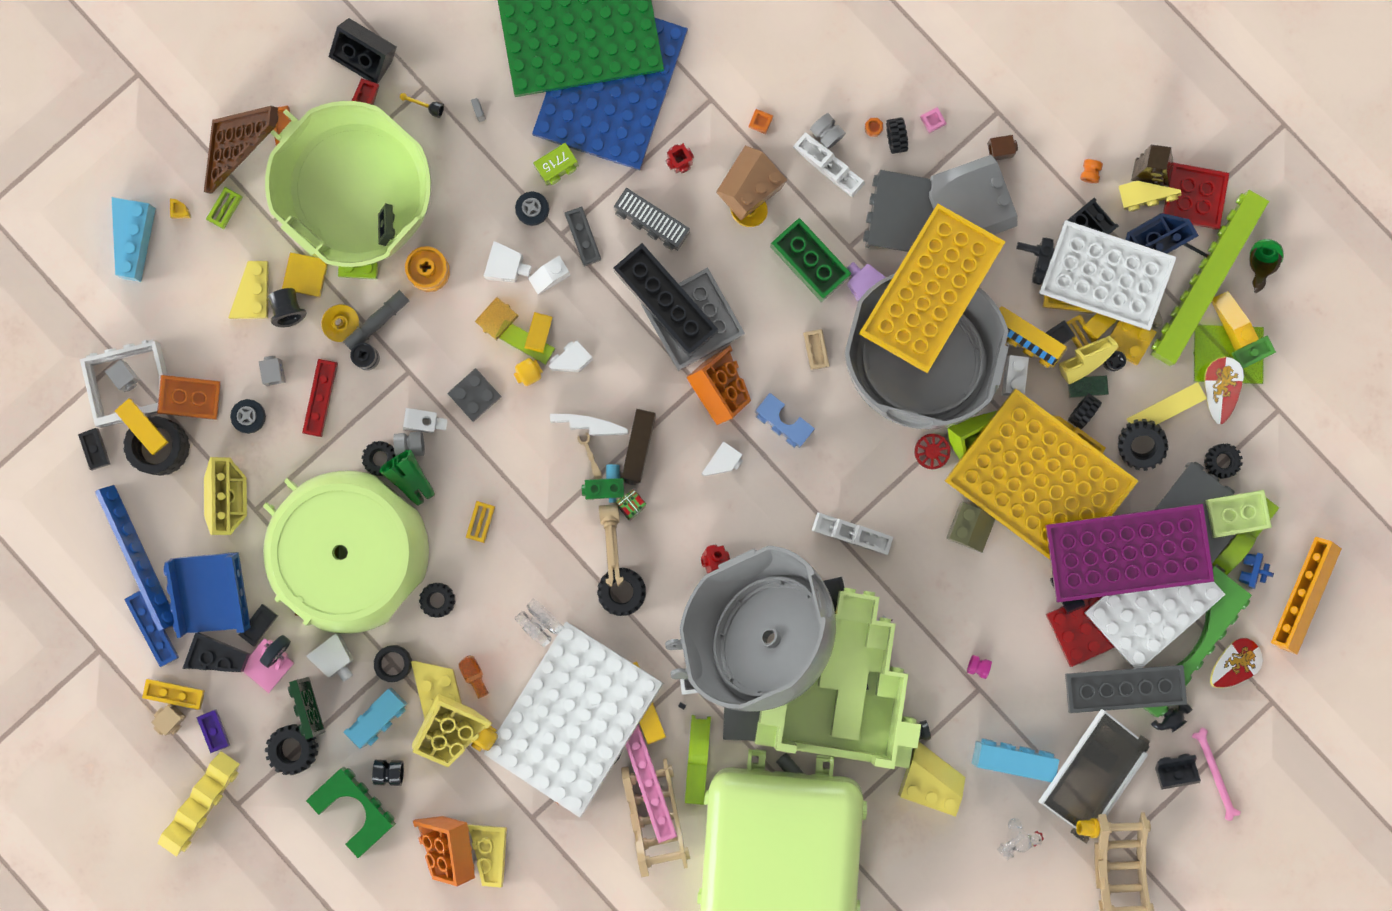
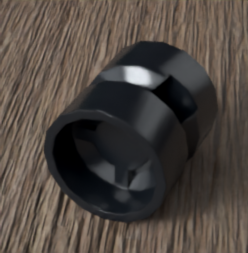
(364, 356)
(388, 772)

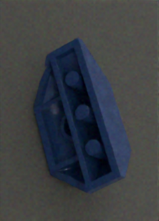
(1163, 233)

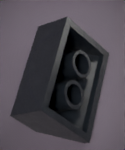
(361, 50)

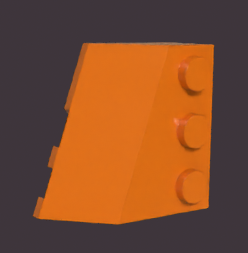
(447, 849)

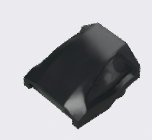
(1094, 217)

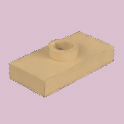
(816, 349)

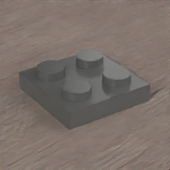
(474, 395)

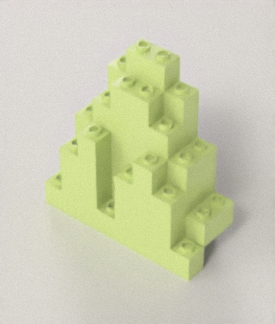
(837, 711)

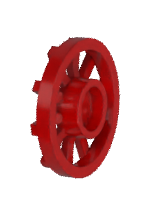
(932, 451)

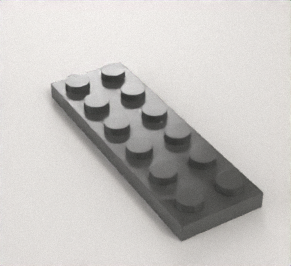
(1126, 689)

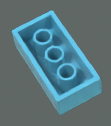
(1014, 761)

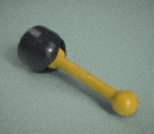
(435, 108)

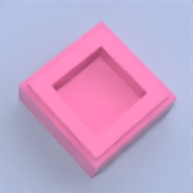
(933, 120)

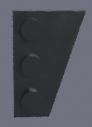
(212, 654)

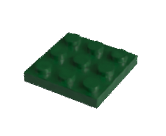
(306, 707)

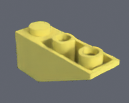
(1142, 193)

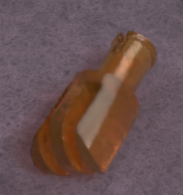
(472, 674)

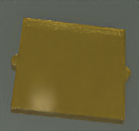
(496, 318)

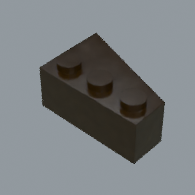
(1154, 166)

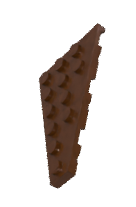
(233, 141)

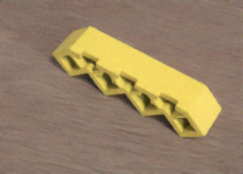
(200, 802)

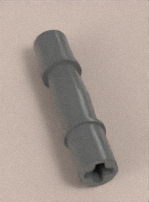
(377, 320)

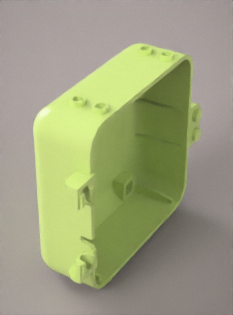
(782, 840)

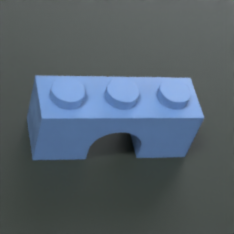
(795, 433)

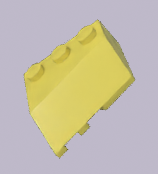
(448, 731)

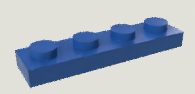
(157, 640)

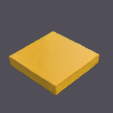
(305, 274)

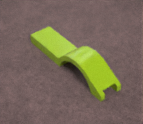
(1240, 545)
(697, 760)

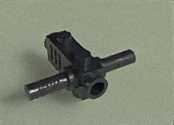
(1044, 254)

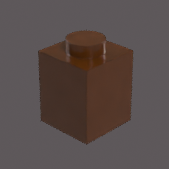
(1002, 147)

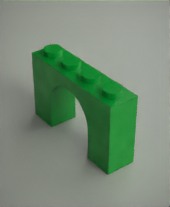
(377, 820)

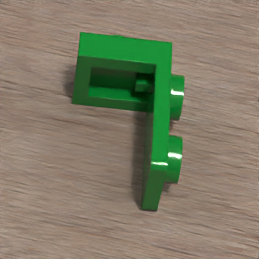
(603, 488)

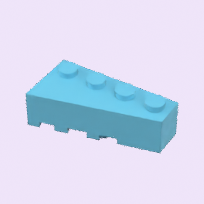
(131, 236)

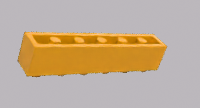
(1306, 595)

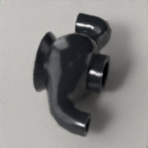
(1173, 718)

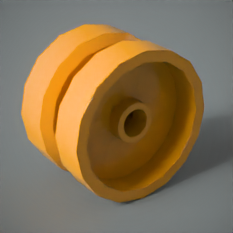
(421, 259)

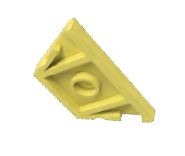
(433, 681)

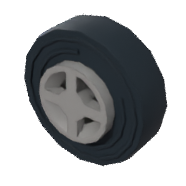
(529, 202)
(242, 419)

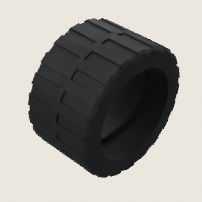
(174, 461)

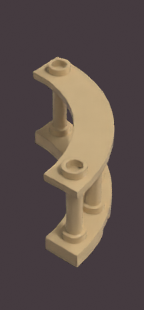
(639, 822)
(1103, 866)

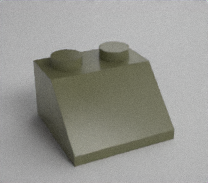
(971, 527)

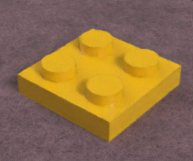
(1132, 340)

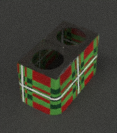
(631, 504)

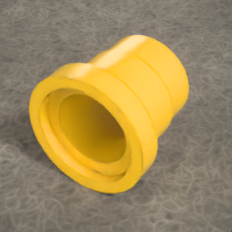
(1088, 827)

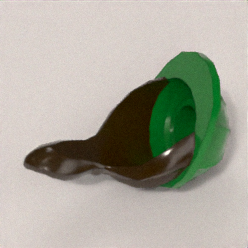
(1265, 260)

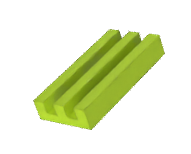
(230, 211)

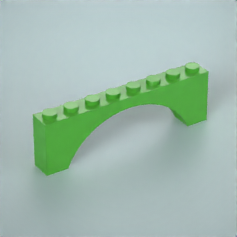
(1215, 625)

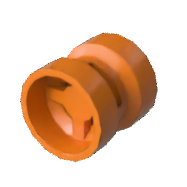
(1091, 171)

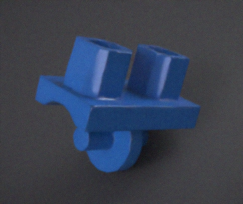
(1251, 578)

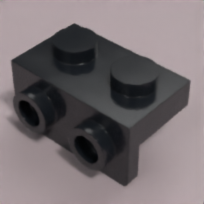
(1177, 771)

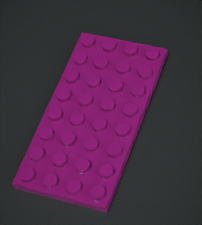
(1129, 553)

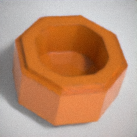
(873, 127)

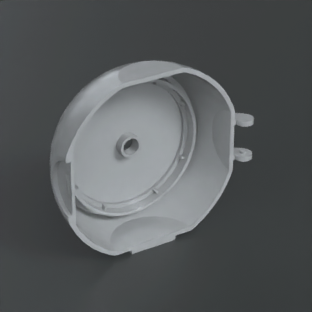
(956, 384)
(730, 623)

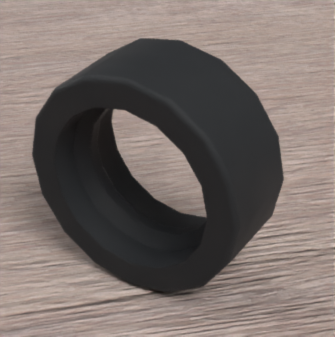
(378, 663)

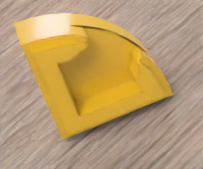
(178, 209)

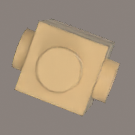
(168, 720)

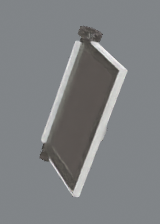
(1095, 772)

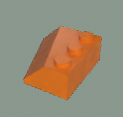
(720, 386)

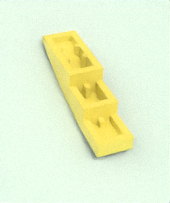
(1171, 405)

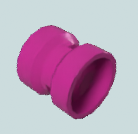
(978, 666)

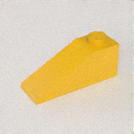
(1234, 320)

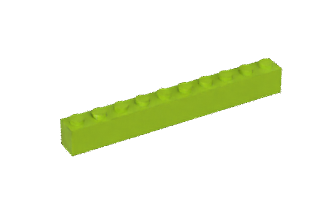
(1209, 278)

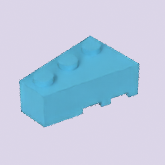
(376, 719)

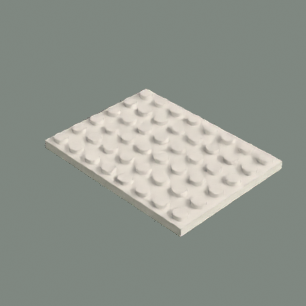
(573, 719)

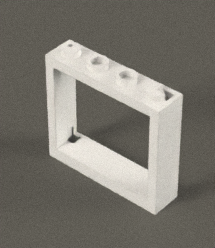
(112, 355)

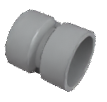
(827, 131)
(413, 442)

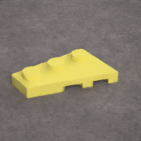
(252, 294)
(490, 849)

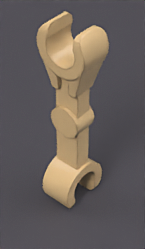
(595, 469)

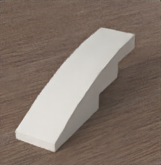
(828, 164)
(596, 426)
(852, 533)

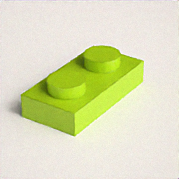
(361, 272)

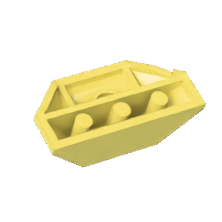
(224, 496)

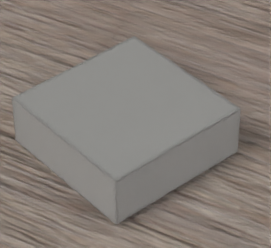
(478, 110)

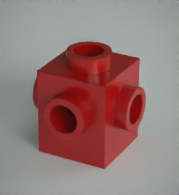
(677, 152)
(714, 556)

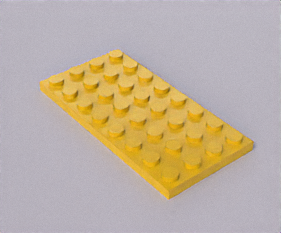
(932, 288)

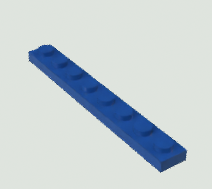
(136, 557)

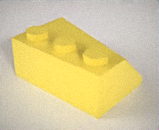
(932, 782)

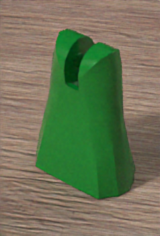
(408, 477)

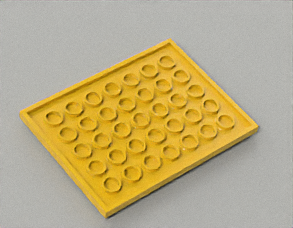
(1037, 473)

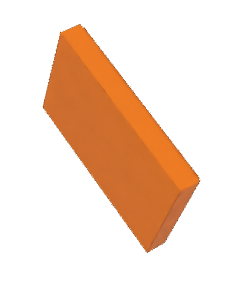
(188, 397)

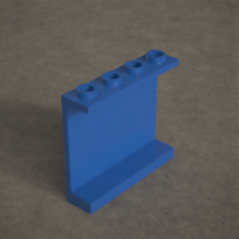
(207, 593)

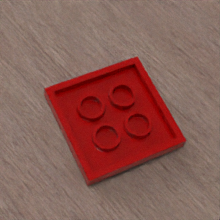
(1201, 195)
(1078, 634)

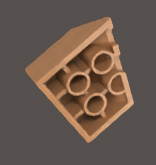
(750, 182)

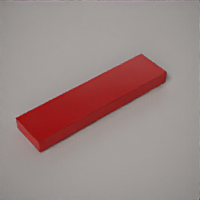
(320, 398)

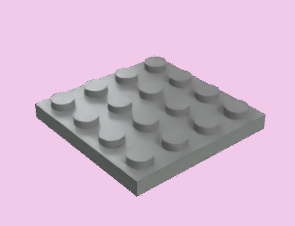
(709, 298)

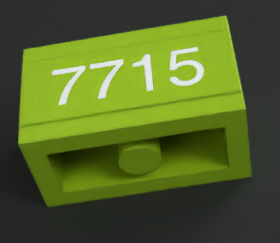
(556, 164)

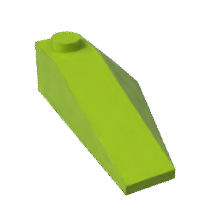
(964, 434)

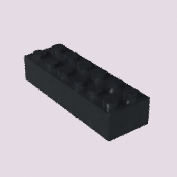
(665, 300)

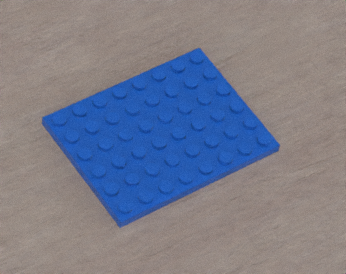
(612, 116)

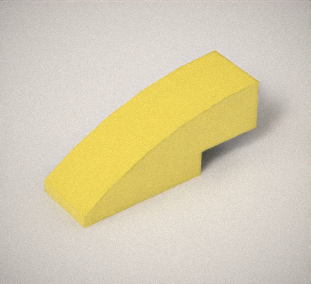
(1087, 359)

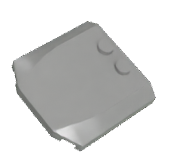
(976, 194)

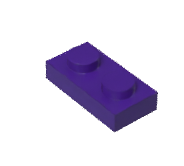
(213, 731)

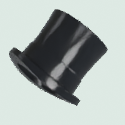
(285, 308)

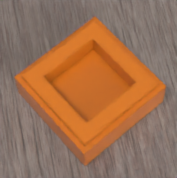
(760, 121)

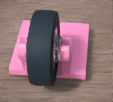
(269, 662)

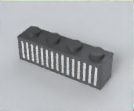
(652, 219)

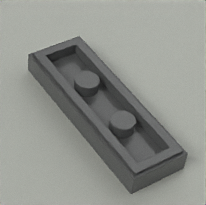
(583, 236)

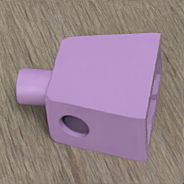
(862, 279)

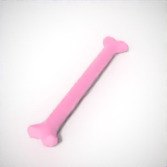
(1201, 736)

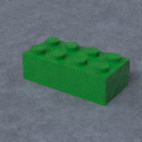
(810, 260)

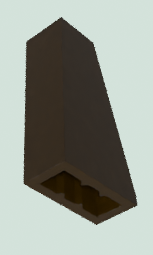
(638, 446)

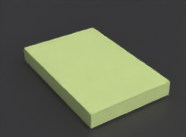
(1238, 513)

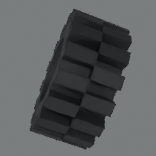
(897, 135)
(1084, 411)
(369, 453)
(1235, 460)
(425, 600)

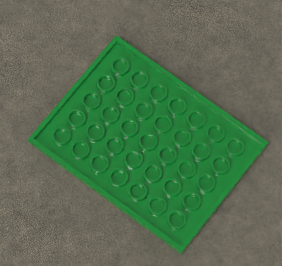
(578, 42)

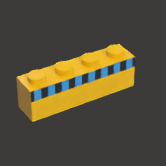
(1032, 340)

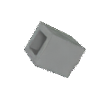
(271, 371)
(122, 376)

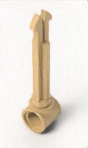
(609, 519)

